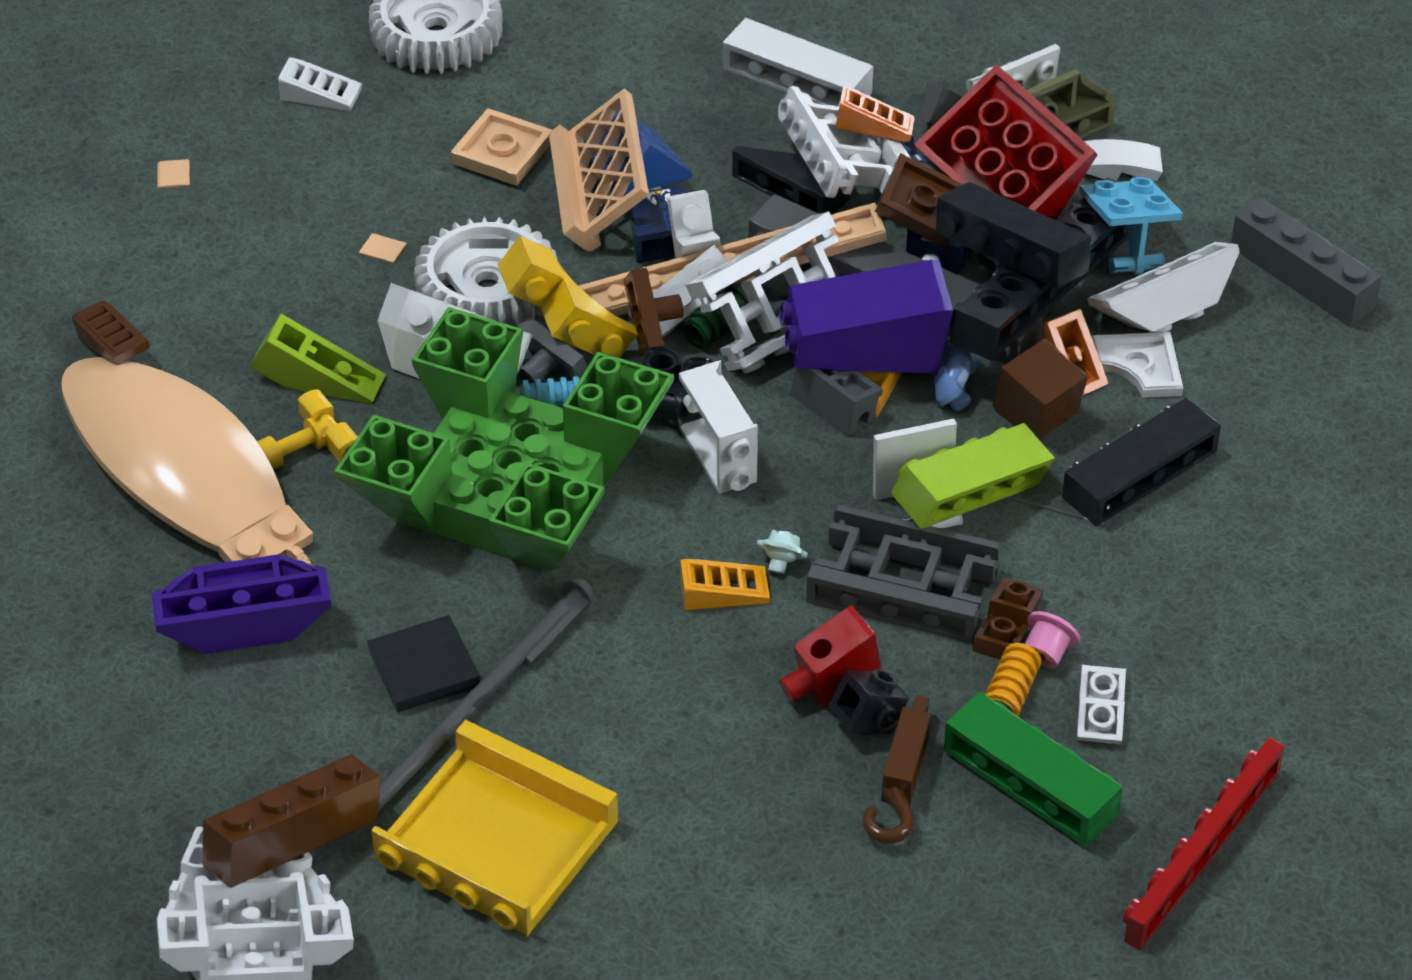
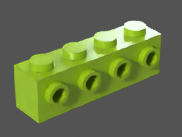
(971, 475)

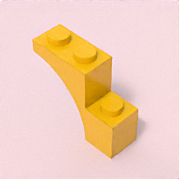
(571, 314)

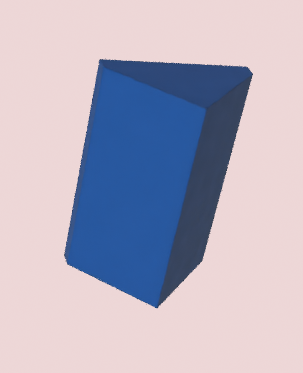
(659, 160)

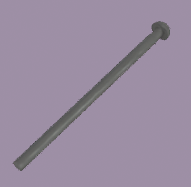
(577, 598)

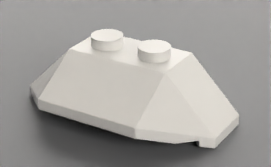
(1170, 291)
(407, 322)

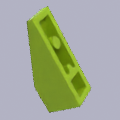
(309, 362)

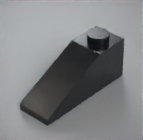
(784, 176)

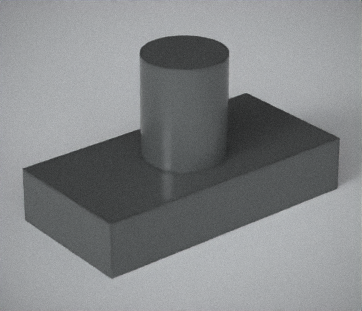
(549, 354)

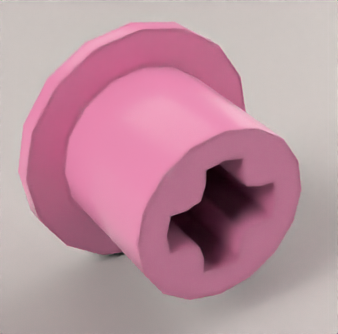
(1050, 637)

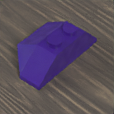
(241, 603)

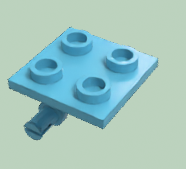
(1134, 205)

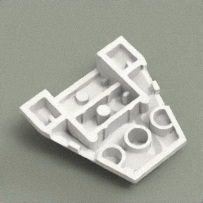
(255, 930)

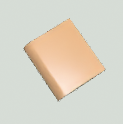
(173, 173)
(382, 248)

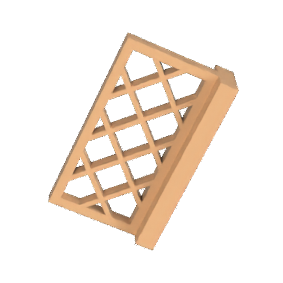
(576, 179)

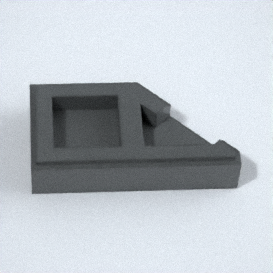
(937, 103)

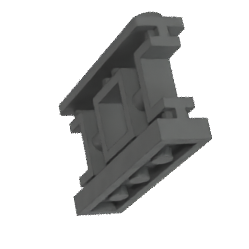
(897, 598)

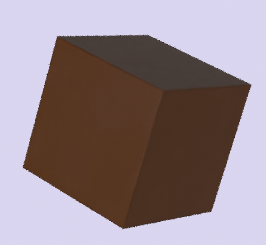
(1040, 389)

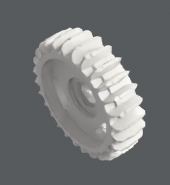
(468, 31)
(470, 256)

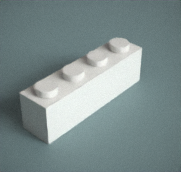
(790, 61)

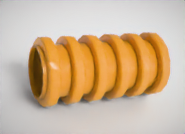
(1014, 676)

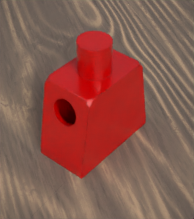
(827, 653)

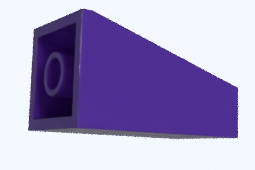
(870, 320)

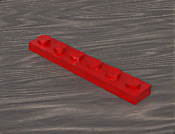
(1210, 833)

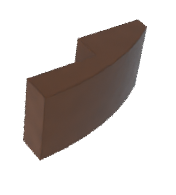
(1007, 617)

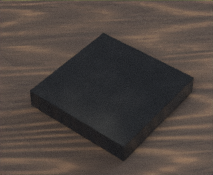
(423, 663)

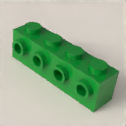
(1033, 768)

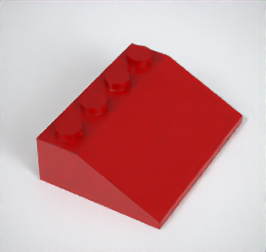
(1008, 146)

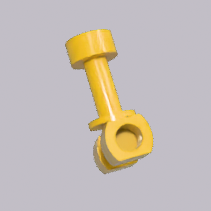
(318, 430)

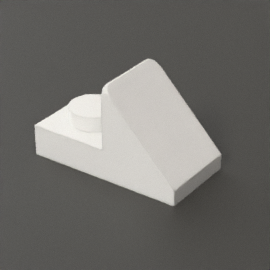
(691, 223)

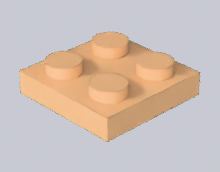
(501, 147)

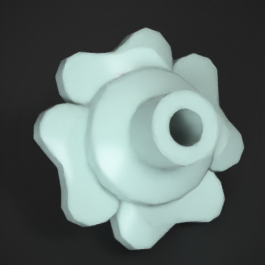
(782, 549)

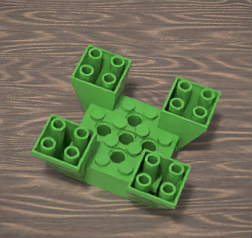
(501, 463)

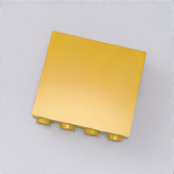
(499, 829)

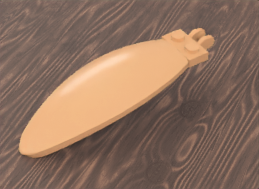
(182, 458)

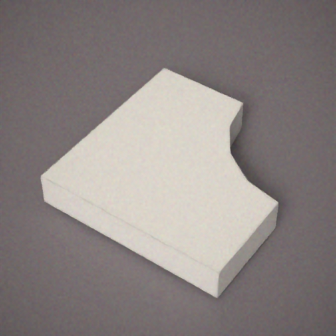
(1144, 360)

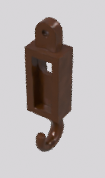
(902, 772)

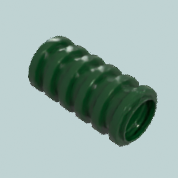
(712, 323)

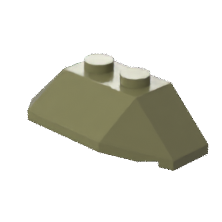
(1077, 102)

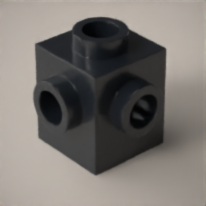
(869, 701)

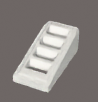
(306, 84)

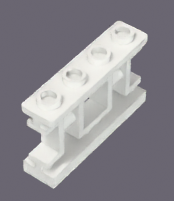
(836, 155)
(765, 264)

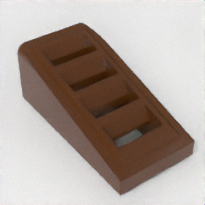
(108, 333)

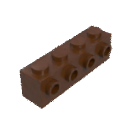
(290, 820)

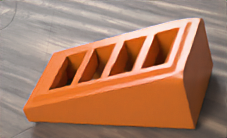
(872, 117)

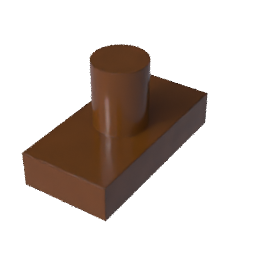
(649, 311)

